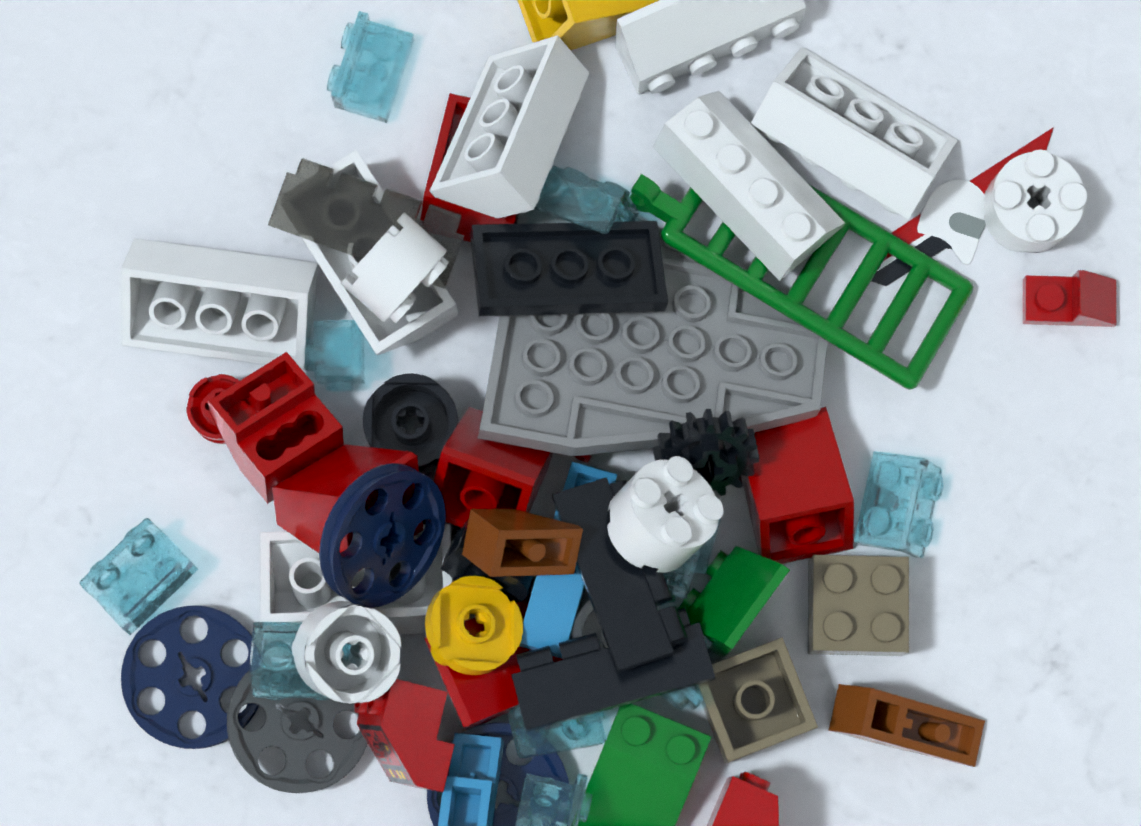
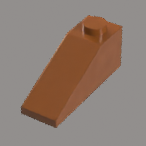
(906, 724)

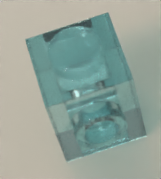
(336, 355)

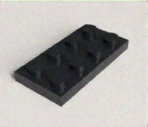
(567, 269)

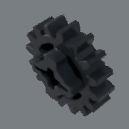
(713, 446)

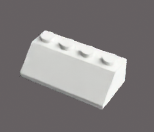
(692, 34)
(512, 129)
(853, 132)
(746, 183)
(216, 302)
(430, 310)
(295, 585)

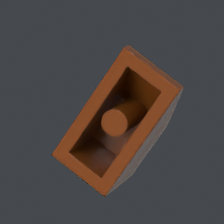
(520, 543)

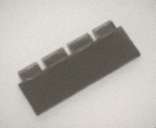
(349, 218)

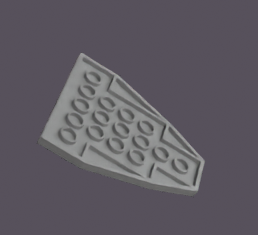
(623, 376)

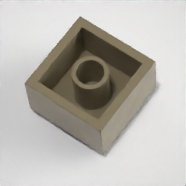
(858, 605)
(755, 701)

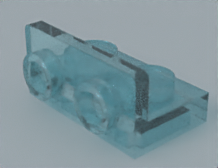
(370, 68)
(273, 665)
(560, 737)

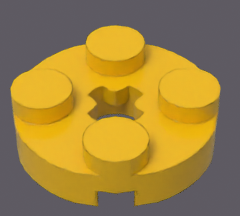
(450, 640)

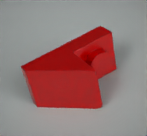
(1070, 301)

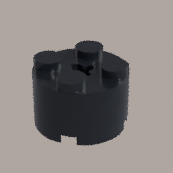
(409, 396)

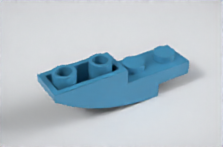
(558, 597)
(472, 781)

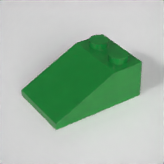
(733, 596)
(644, 770)

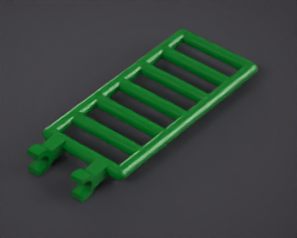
(650, 199)

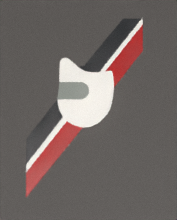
(950, 218)

